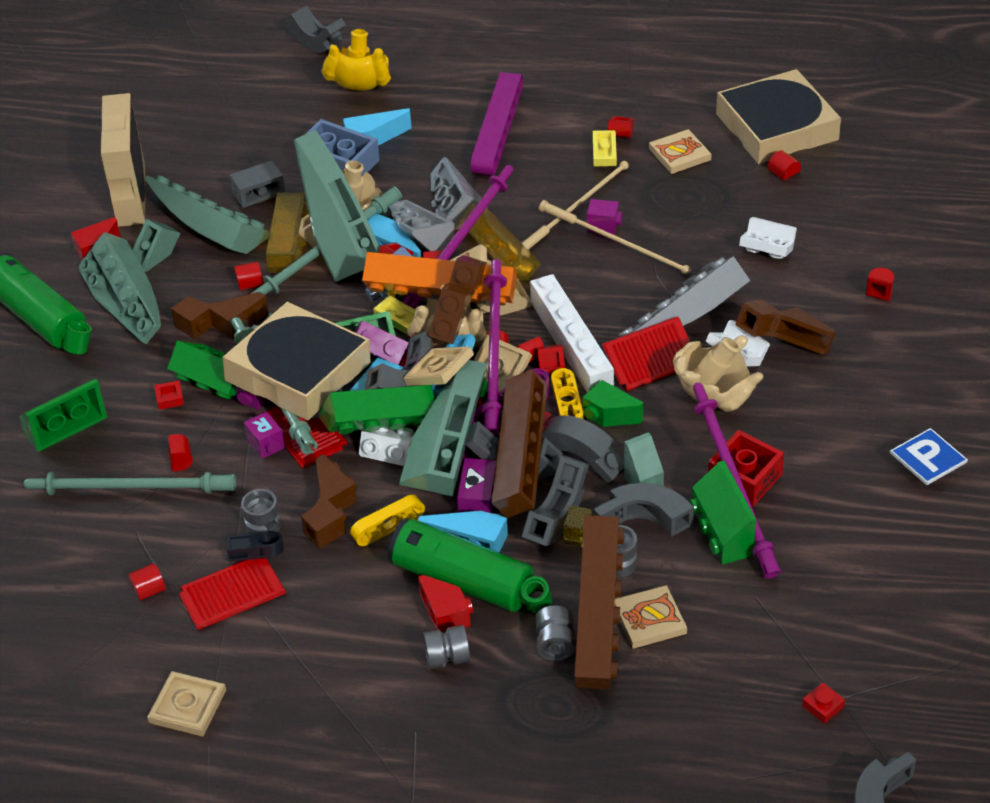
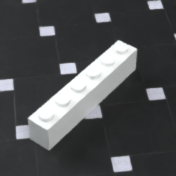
(571, 332)

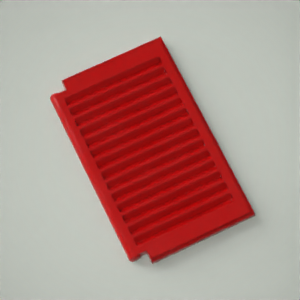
(646, 353)
(327, 442)
(230, 591)

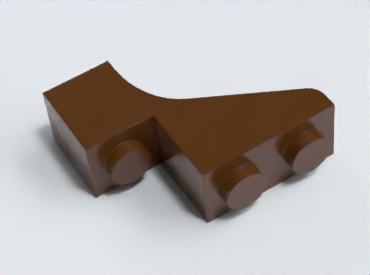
(456, 298)
(197, 317)
(791, 325)
(337, 492)

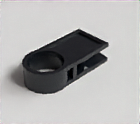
(254, 546)

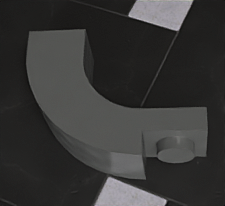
(311, 32)
(389, 377)
(586, 441)
(486, 445)
(649, 502)
(547, 522)
(881, 780)

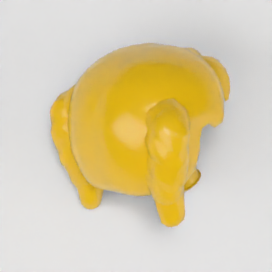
(355, 67)

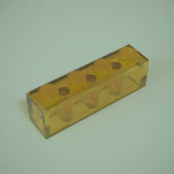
(284, 237)
(502, 244)

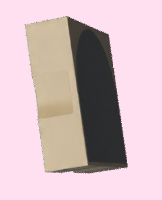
(778, 115)
(123, 159)
(296, 360)

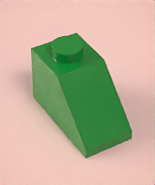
(611, 406)

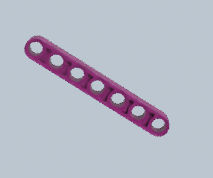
(496, 124)

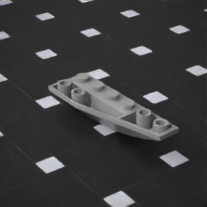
(698, 294)

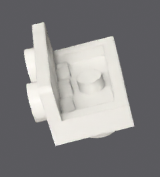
(768, 237)
(754, 350)
(386, 444)

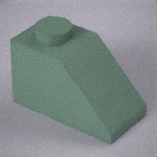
(154, 243)
(642, 461)

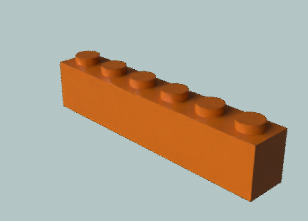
(425, 276)

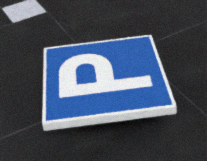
(928, 456)

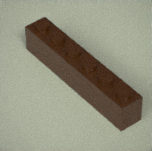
(519, 444)
(597, 602)

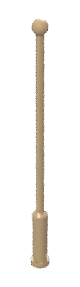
(571, 218)
(544, 230)

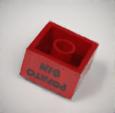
(756, 463)

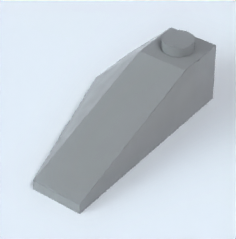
(451, 192)
(422, 225)

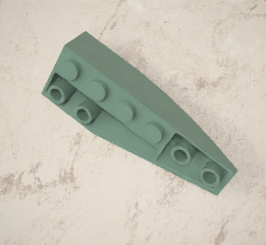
(333, 209)
(207, 218)
(121, 285)
(441, 437)

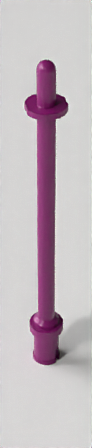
(497, 185)
(492, 409)
(762, 548)

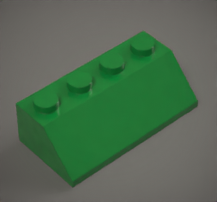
(376, 408)

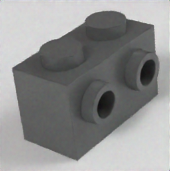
(257, 183)

